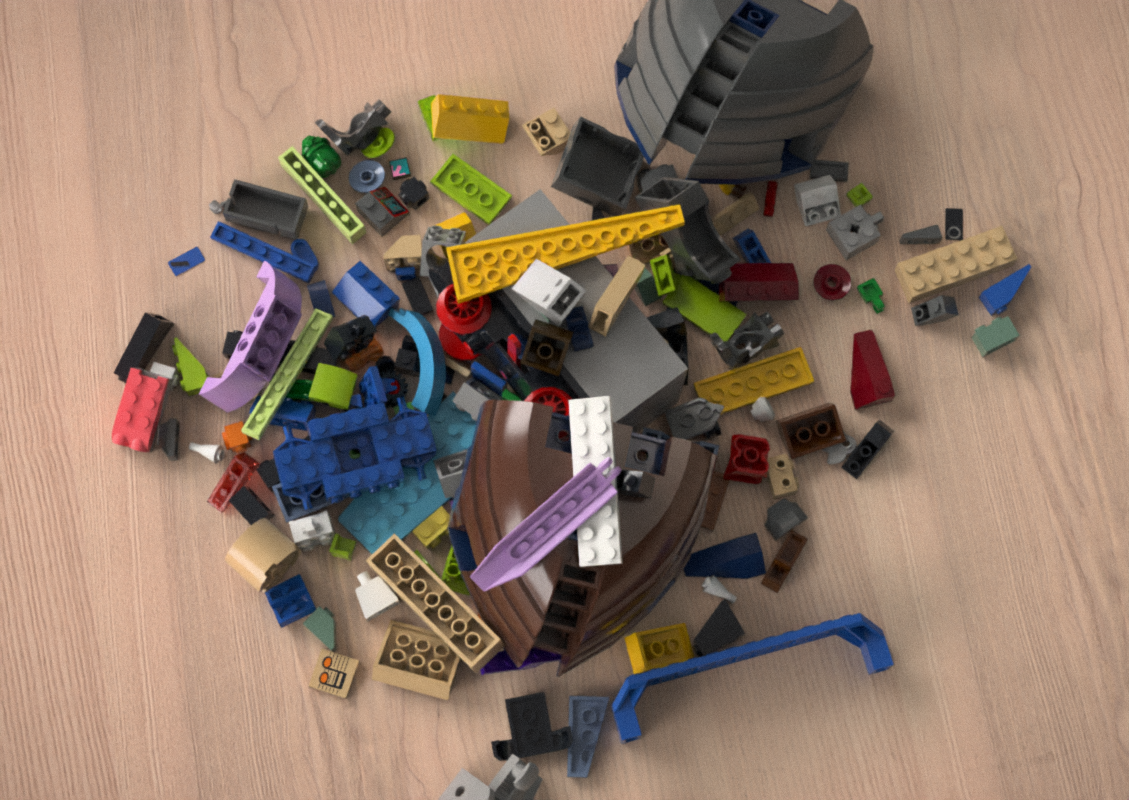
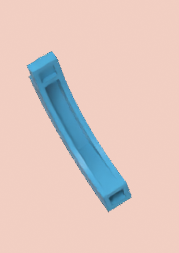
(432, 360)

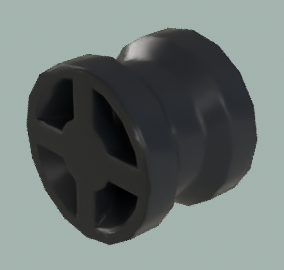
(715, 431)

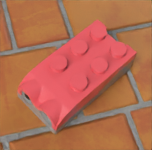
(141, 409)

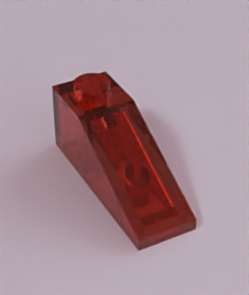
(233, 479)

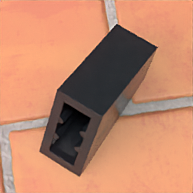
(718, 631)

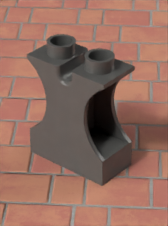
(697, 244)

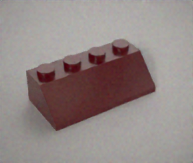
(760, 283)

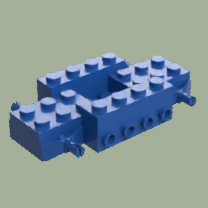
(382, 446)

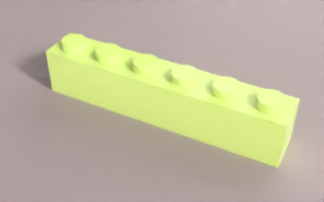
(322, 195)

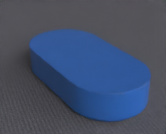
(301, 249)

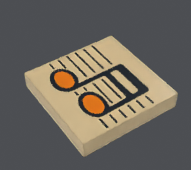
(334, 673)

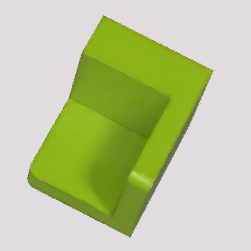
(342, 547)

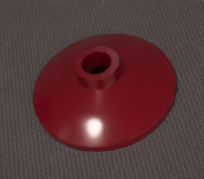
(835, 274)

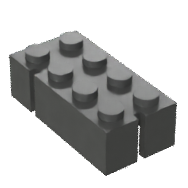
(265, 209)

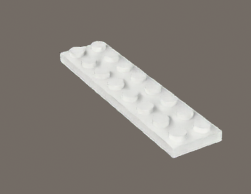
(593, 442)

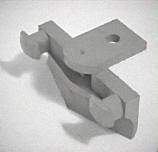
(512, 782)

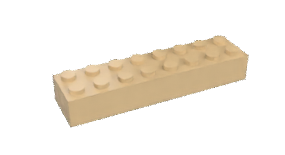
(435, 603)

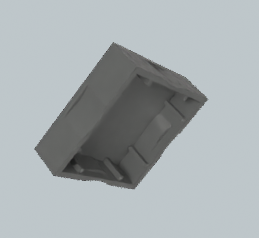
(598, 167)

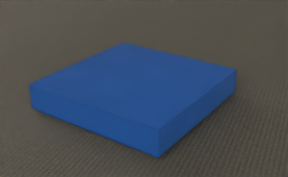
(488, 378)

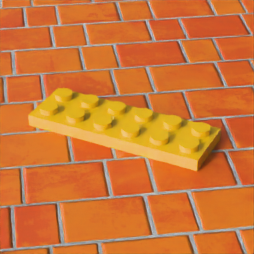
(759, 379)

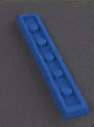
(263, 252)

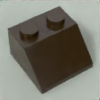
(546, 347)

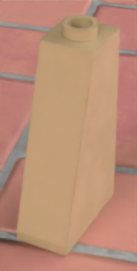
(616, 296)

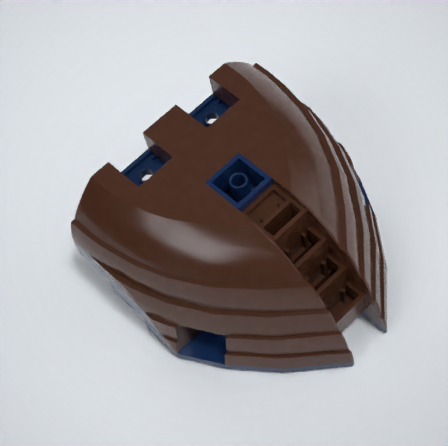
(557, 604)

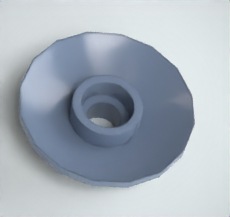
(363, 171)

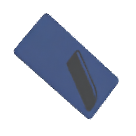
(186, 261)

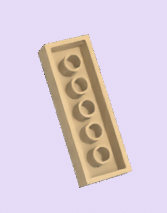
(955, 264)

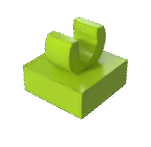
(859, 195)

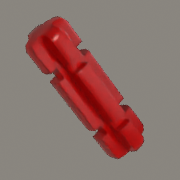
(770, 199)

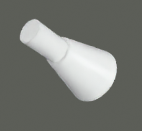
(212, 452)
(714, 587)

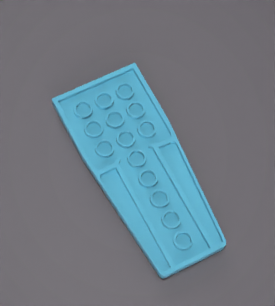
(401, 509)

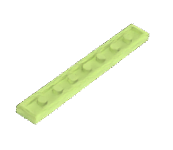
(287, 374)

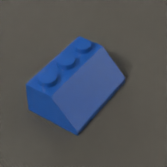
(366, 294)
(291, 413)

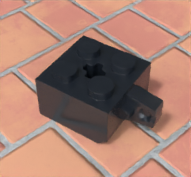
(350, 338)

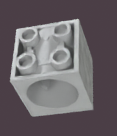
(437, 236)

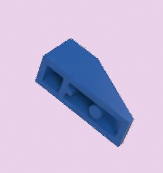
(750, 247)
(1000, 294)

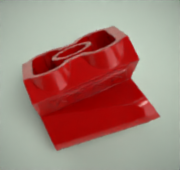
(747, 459)

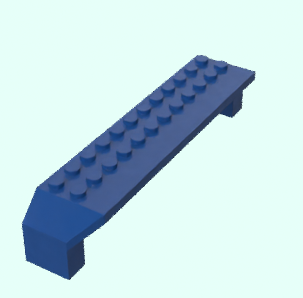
(852, 628)

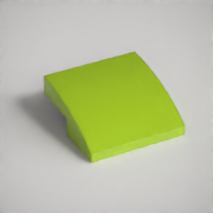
(333, 386)

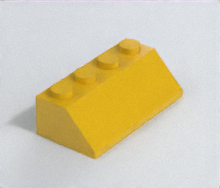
(469, 118)

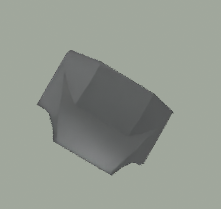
(169, 438)
(784, 517)

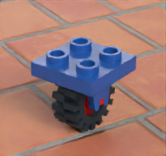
(382, 387)

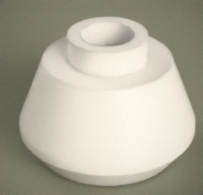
(762, 410)

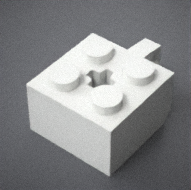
(313, 531)

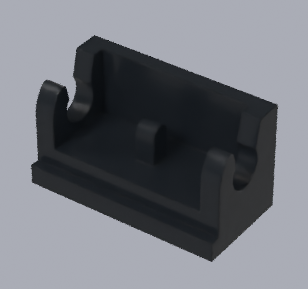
(250, 505)

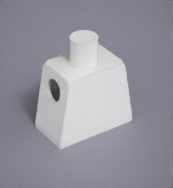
(374, 596)

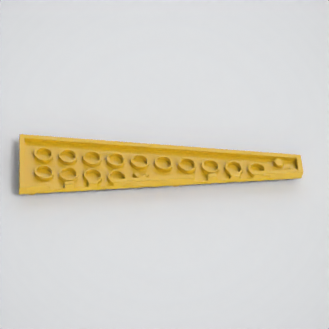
(502, 261)

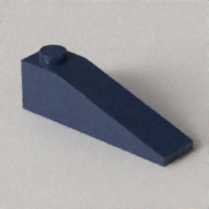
(731, 559)

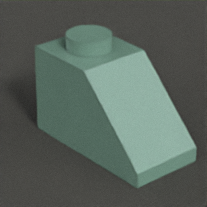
(323, 627)

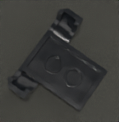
(530, 729)

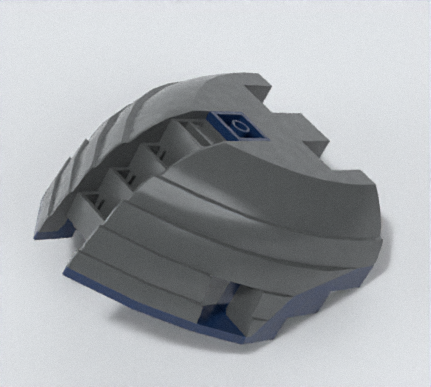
(740, 83)

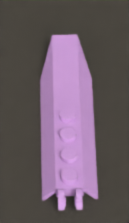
(547, 526)

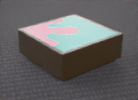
(400, 168)

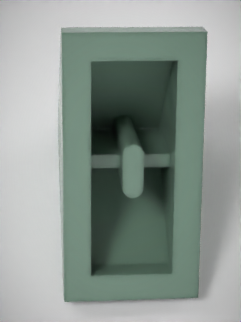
(647, 288)

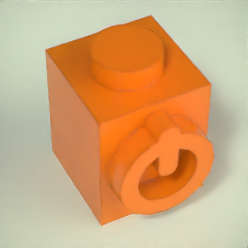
(235, 439)

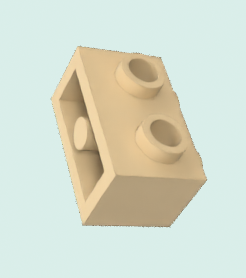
(781, 477)

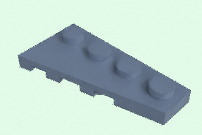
(585, 719)

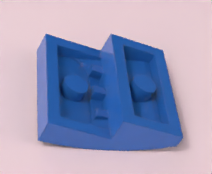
(290, 601)

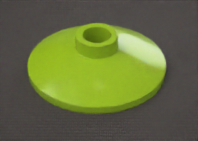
(381, 144)

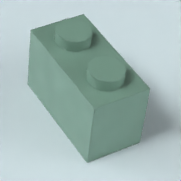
(995, 336)

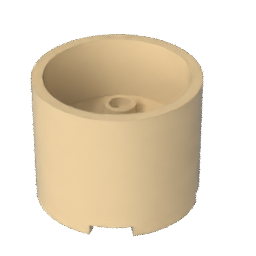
(262, 555)

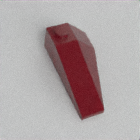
(869, 374)

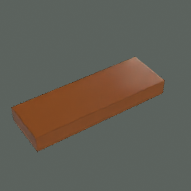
(715, 499)

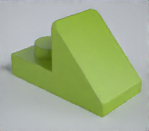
(664, 276)

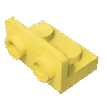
(433, 528)

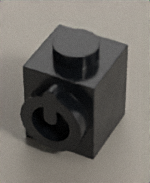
(413, 193)

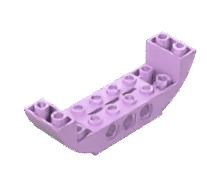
(260, 343)

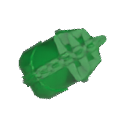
(320, 155)

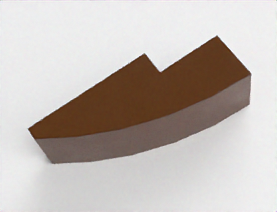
(784, 561)

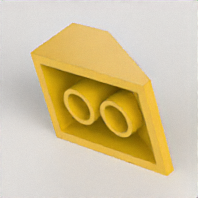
(658, 647)

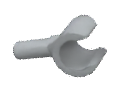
(215, 207)

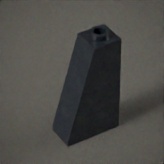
(143, 344)

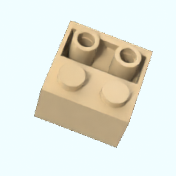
(548, 133)
(404, 253)

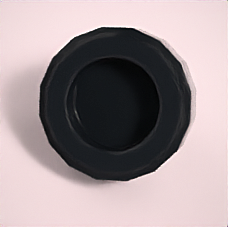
(385, 363)

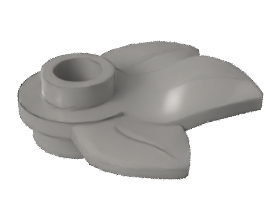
(838, 452)

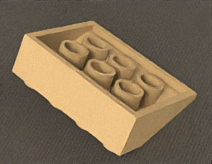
(416, 661)

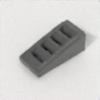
(927, 235)

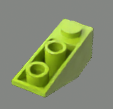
(192, 371)

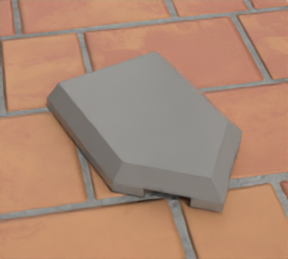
(693, 418)

